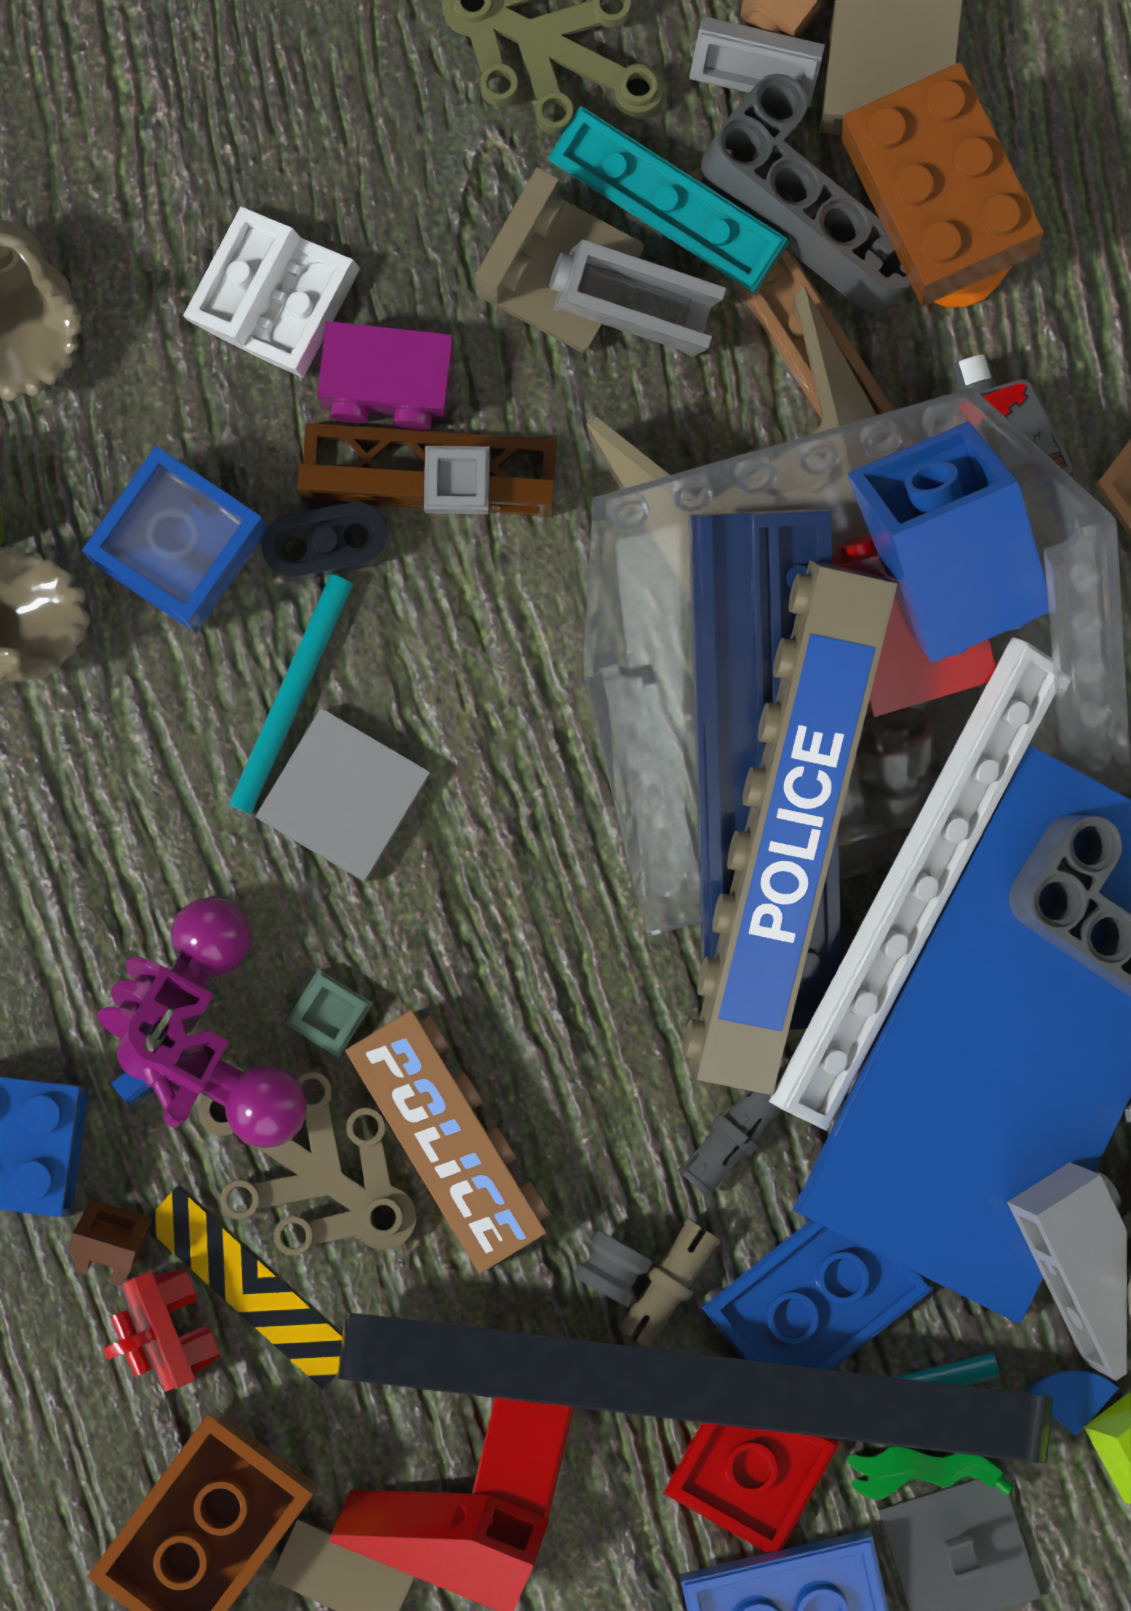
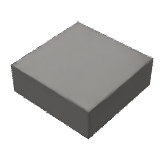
(456, 480)

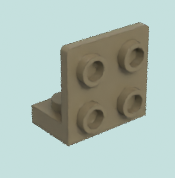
(525, 253)

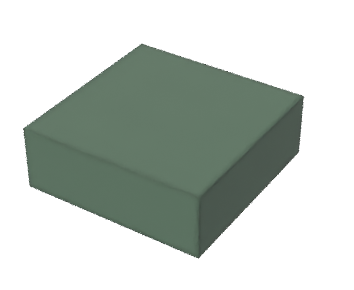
(329, 1013)

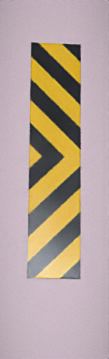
(247, 1286)

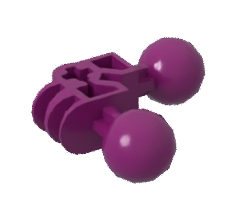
(208, 941)

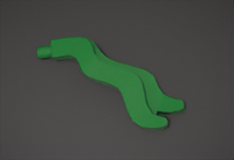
(900, 1465)

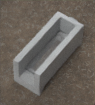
(635, 296)

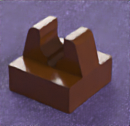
(108, 1238)

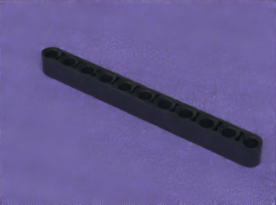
(695, 1387)

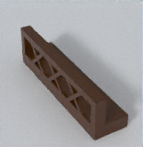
(405, 487)

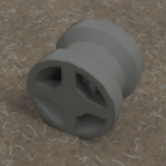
(612, 1268)

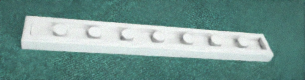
(917, 885)

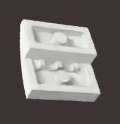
(271, 291)

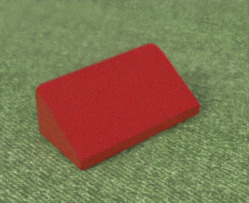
(523, 1453)

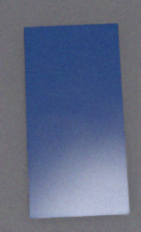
(985, 1067)

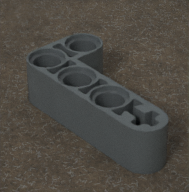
(817, 199)
(1078, 896)

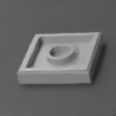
(343, 795)

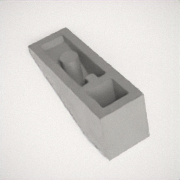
(1083, 1259)

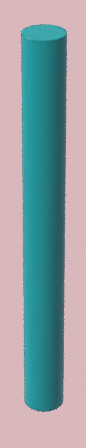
(290, 694)

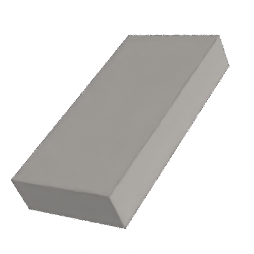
(743, 55)

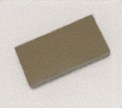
(336, 1574)

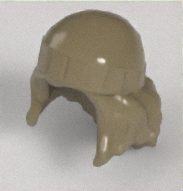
(35, 316)
(38, 615)

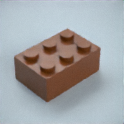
(941, 184)
(204, 1523)

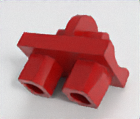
(172, 1356)

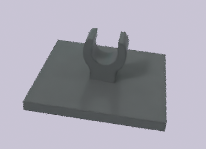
(959, 1550)

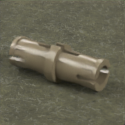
(669, 1284)

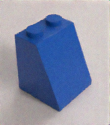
(953, 540)

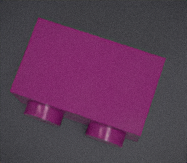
(385, 374)

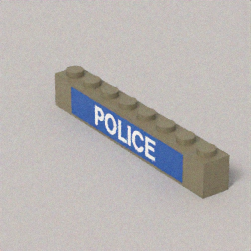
(790, 825)

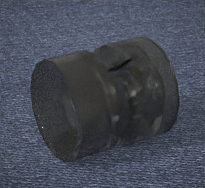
(896, 766)

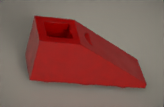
(448, 1539)

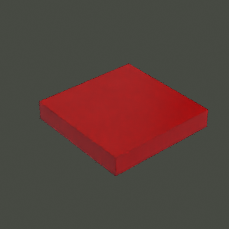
(750, 1479)

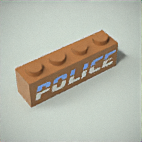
(447, 1141)

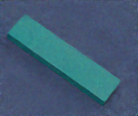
(668, 200)

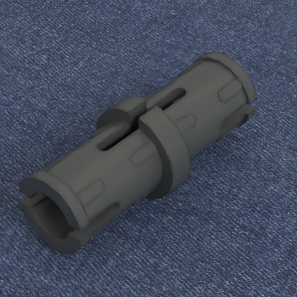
(729, 1141)

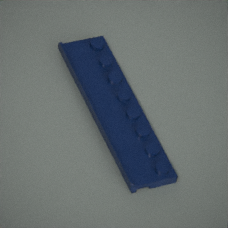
(738, 616)

